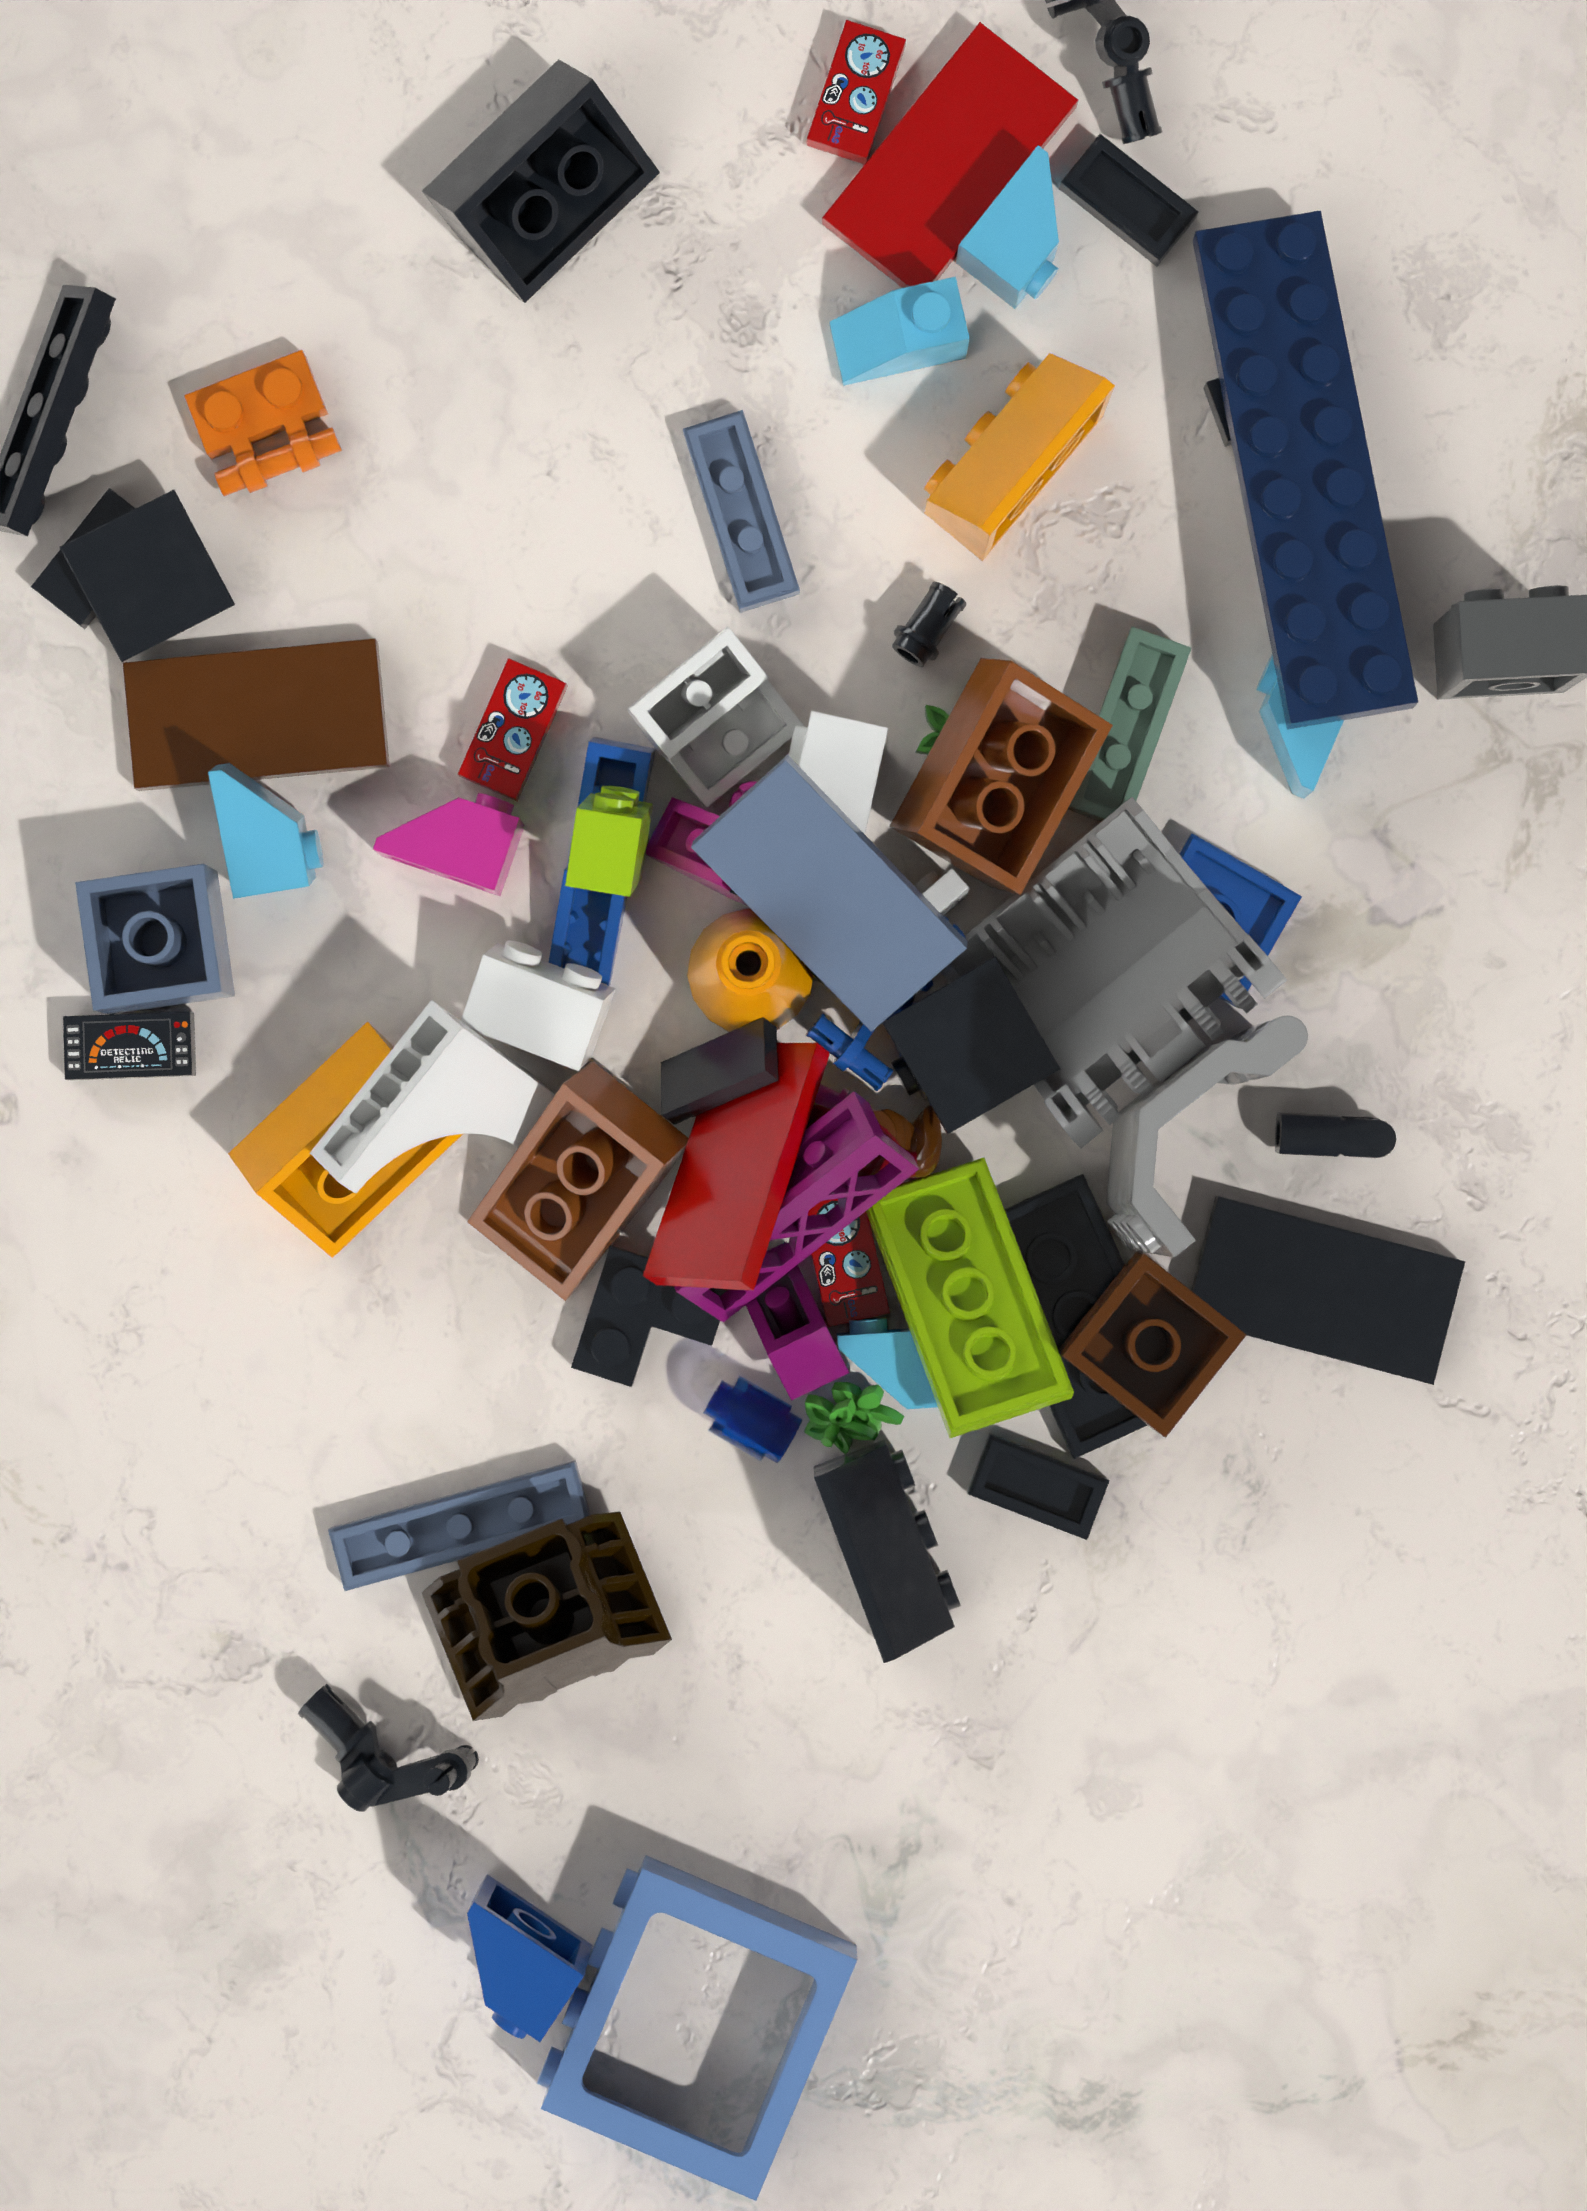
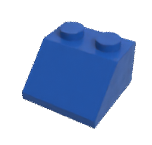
(523, 1960)

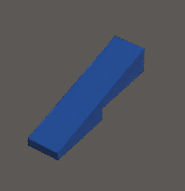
(589, 920)

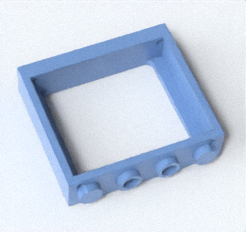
(743, 1922)

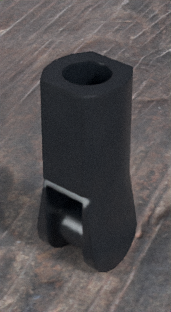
(1333, 1135)

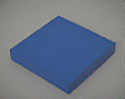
(1248, 895)

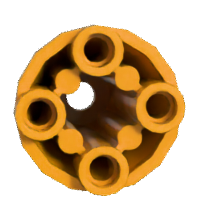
(737, 999)

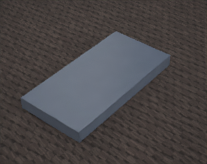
(829, 893)

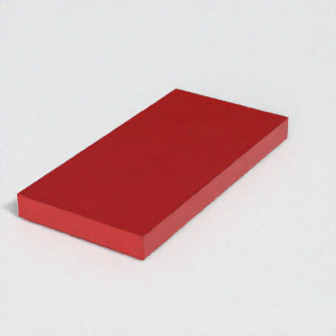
(948, 159)
(736, 1179)

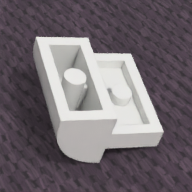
(715, 717)

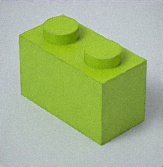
(609, 841)

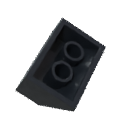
(542, 179)
(886, 1548)

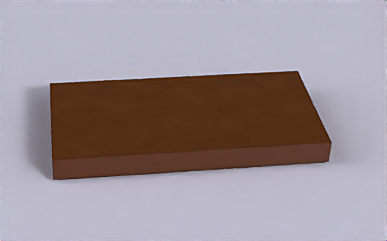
(257, 710)

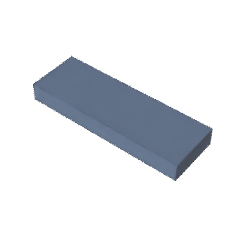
(741, 511)

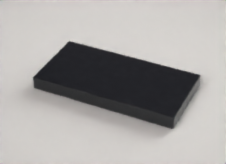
(1070, 1267)
(1328, 1289)

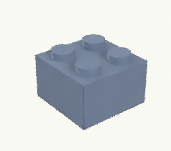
(155, 939)

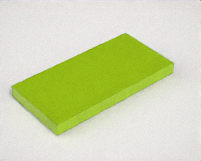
(968, 1298)

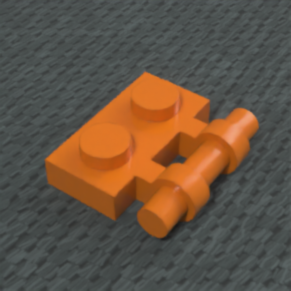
(258, 406)

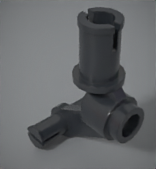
(1121, 44)
(371, 1774)

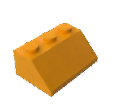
(1016, 452)
(286, 1175)

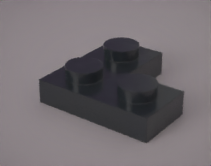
(625, 1312)

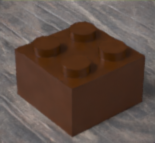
(1151, 1343)

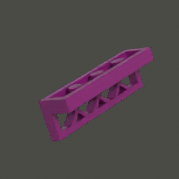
(823, 1170)

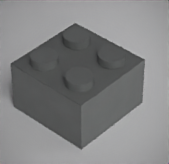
(1511, 644)

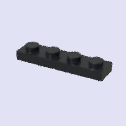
(48, 403)

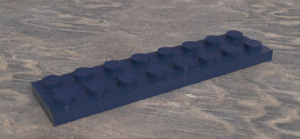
(1304, 470)

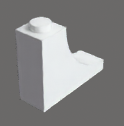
(430, 1087)

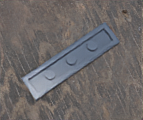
(455, 1525)

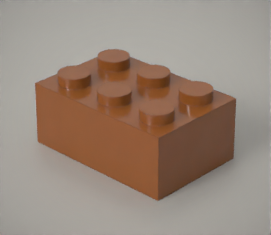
(1001, 775)

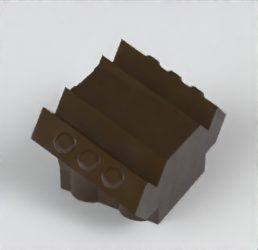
(545, 1612)

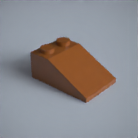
(578, 1179)

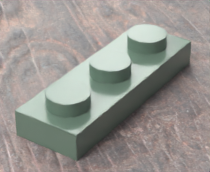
(1137, 710)

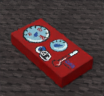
(856, 92)
(512, 729)
(849, 1271)

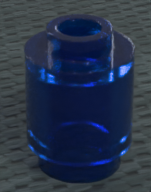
(752, 1419)

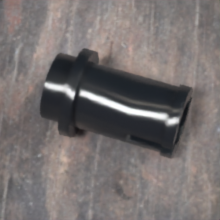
(928, 625)

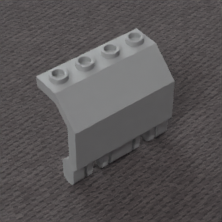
(1115, 962)
(1141, 1214)

